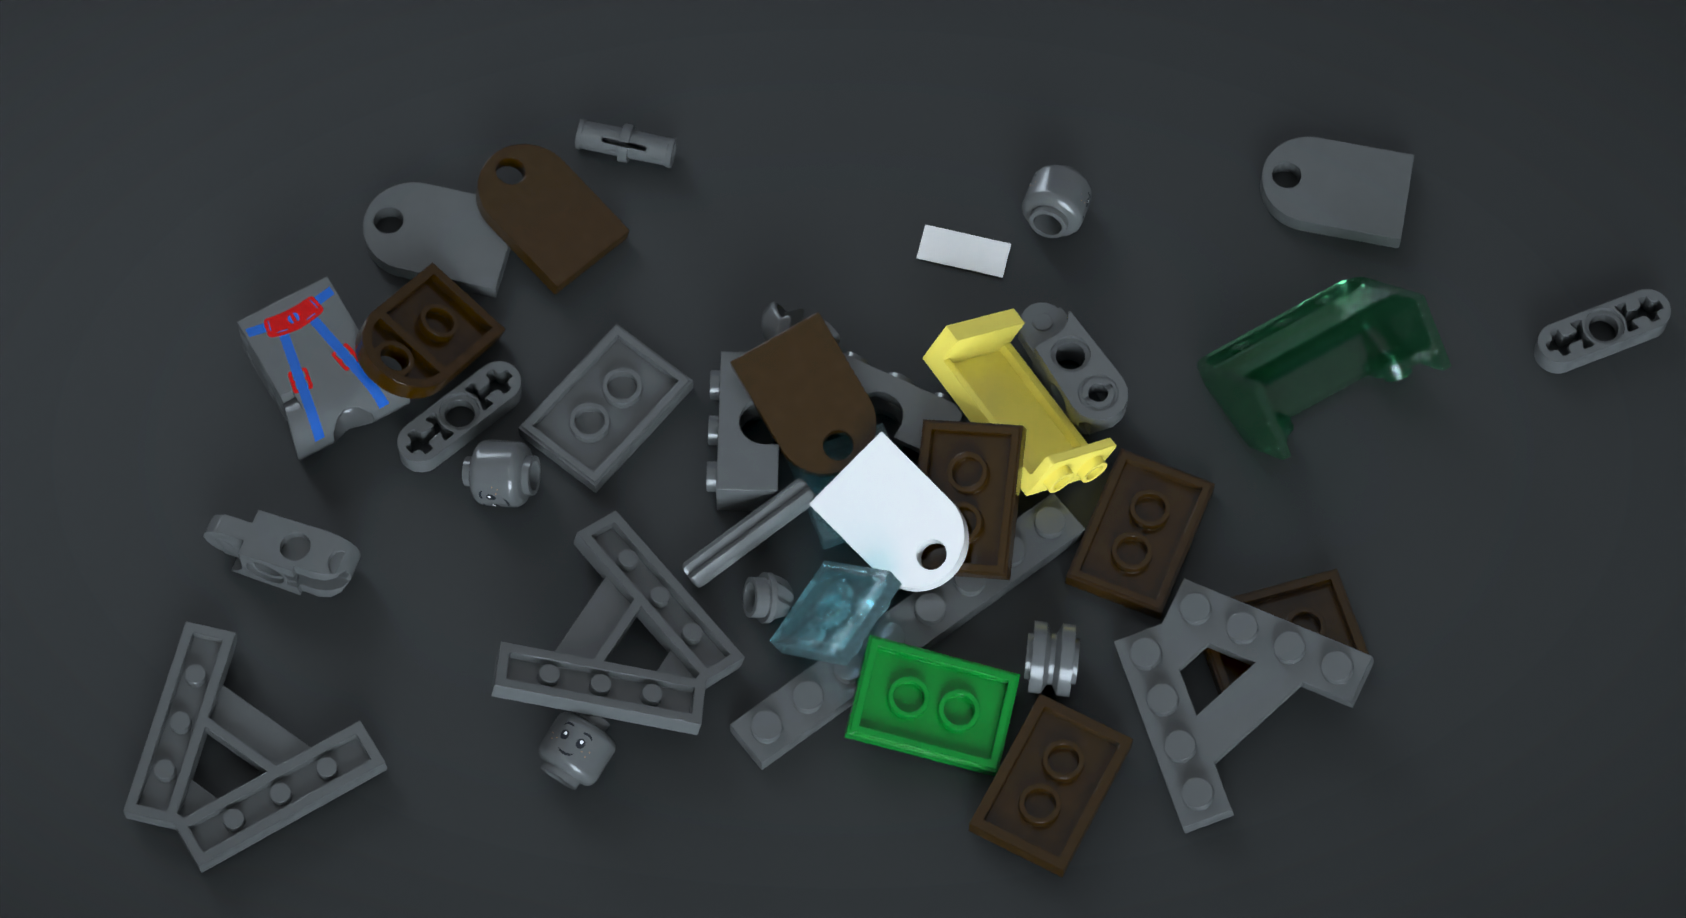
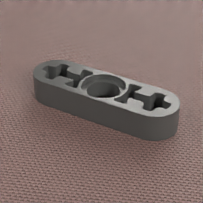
(1591, 349)
(457, 437)

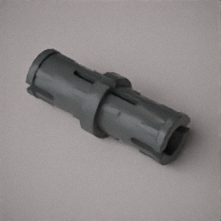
(593, 136)

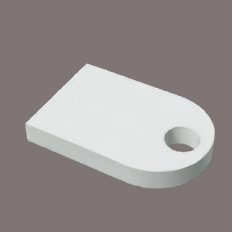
(893, 514)

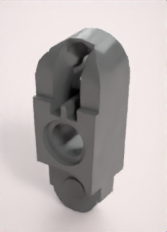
(1054, 337)
(285, 553)

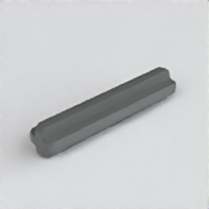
(748, 533)

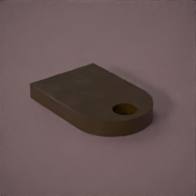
(548, 215)
(429, 331)
(806, 395)

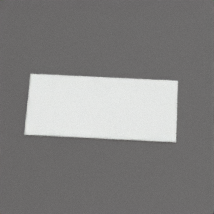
(963, 251)

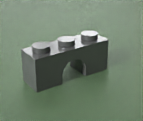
(903, 402)
(744, 469)

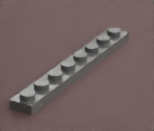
(918, 620)

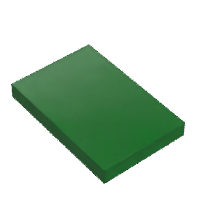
(932, 705)

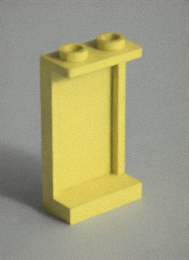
(998, 387)

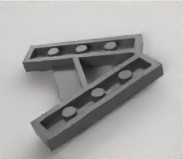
(1280, 661)
(578, 671)
(293, 777)

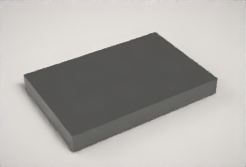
(606, 408)

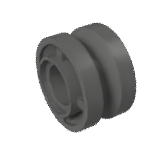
(1051, 658)

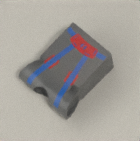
(311, 367)

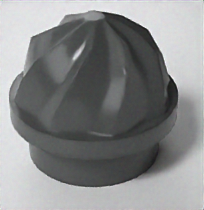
(767, 597)

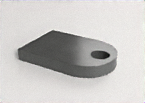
(1340, 190)
(436, 228)

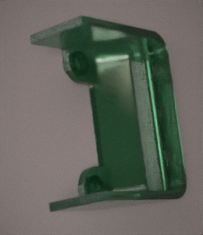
(1317, 351)

